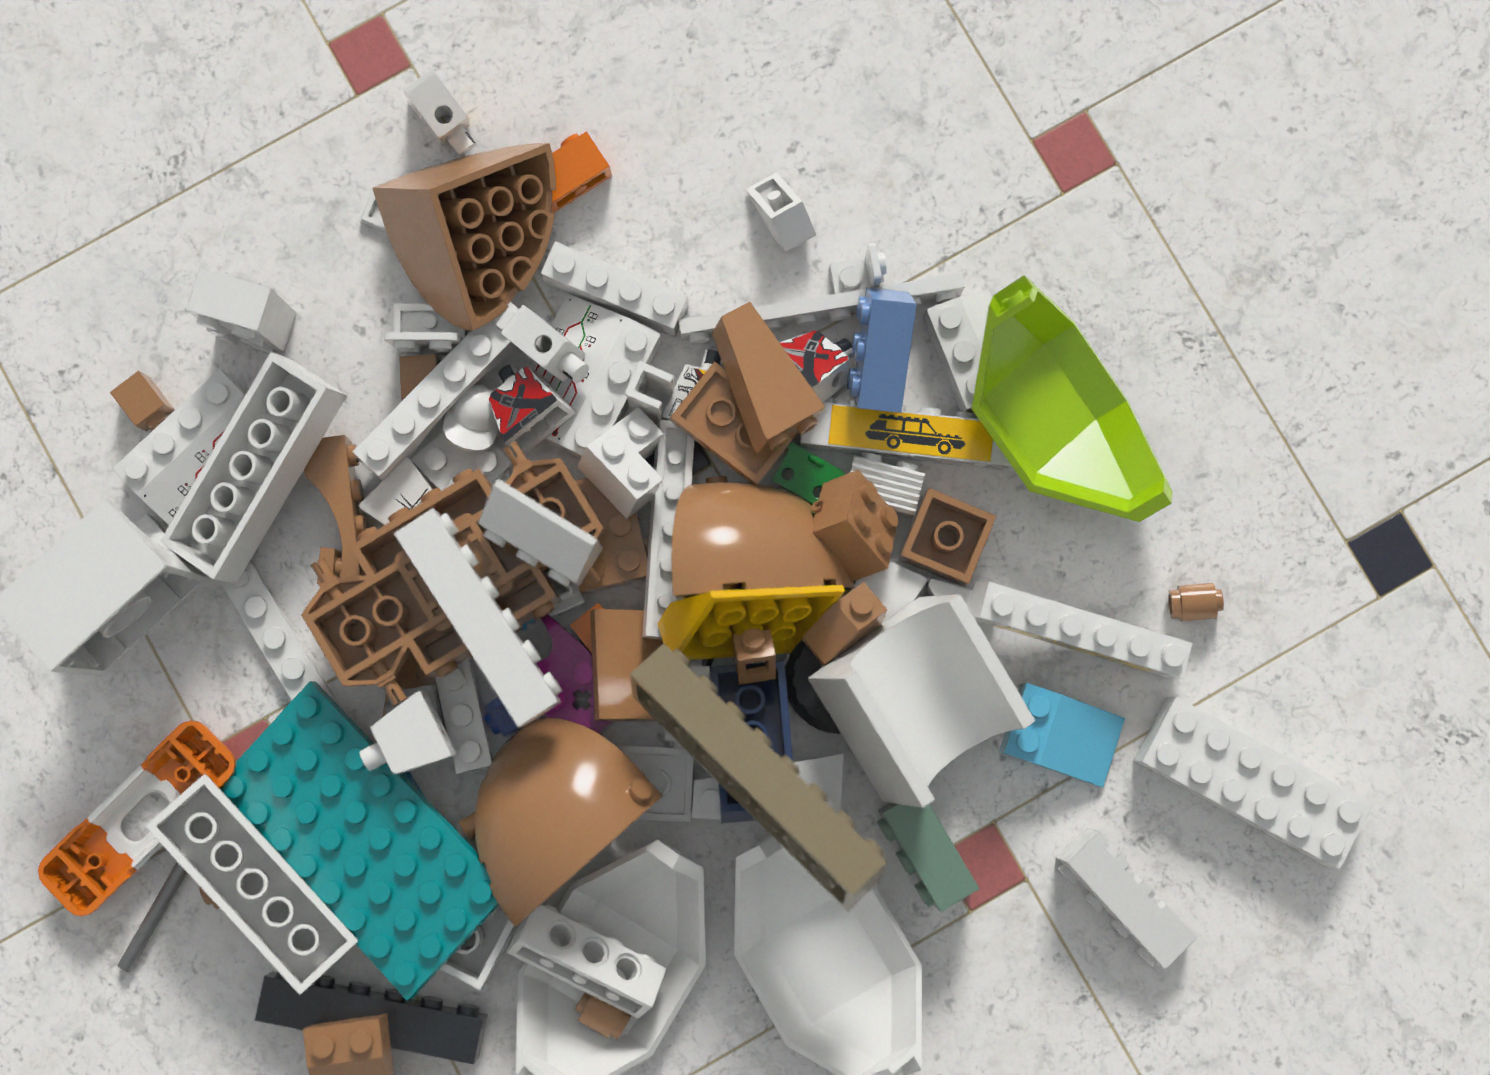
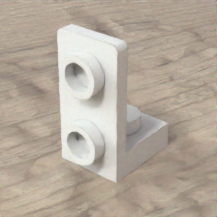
(859, 273)

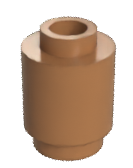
(1195, 602)
(601, 1016)

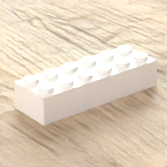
(253, 468)
(1253, 782)
(252, 883)

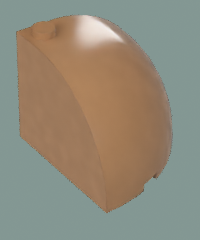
(472, 228)
(747, 540)
(551, 808)

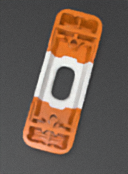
(96, 853)

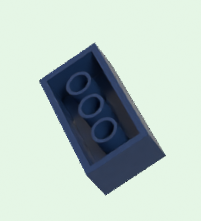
(764, 708)

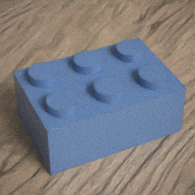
(882, 349)

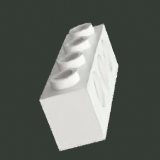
(567, 962)

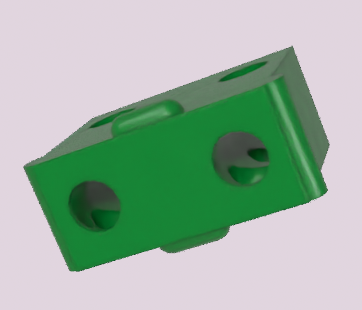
(808, 472)

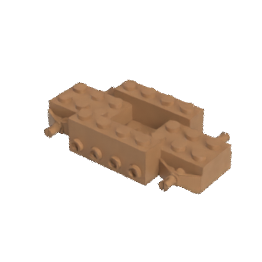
(380, 618)

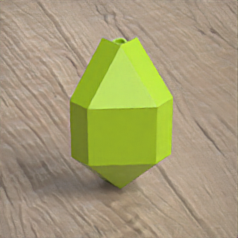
(1061, 410)

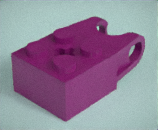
(573, 671)

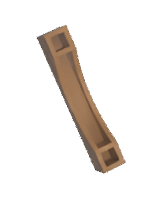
(334, 475)

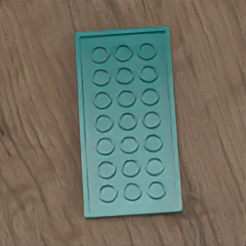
(362, 840)

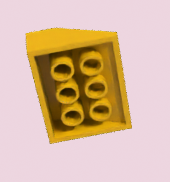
(706, 622)

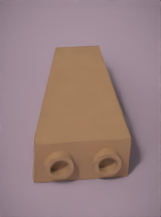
(764, 380)

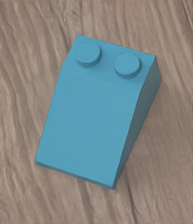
(1065, 736)

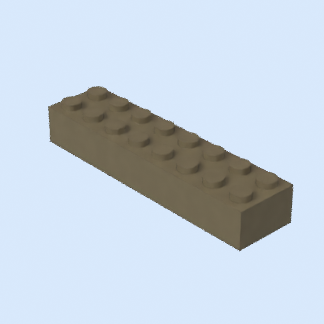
(758, 777)

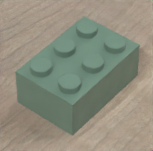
(928, 854)

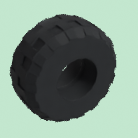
(801, 693)

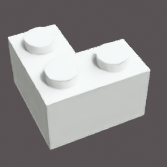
(618, 462)

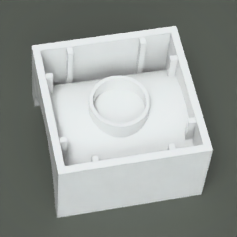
(97, 592)
(919, 696)

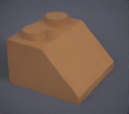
(349, 1047)

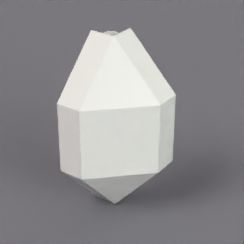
(654, 909)
(829, 978)

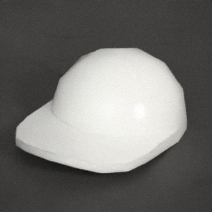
(471, 420)

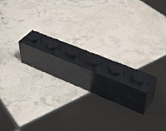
(413, 1024)

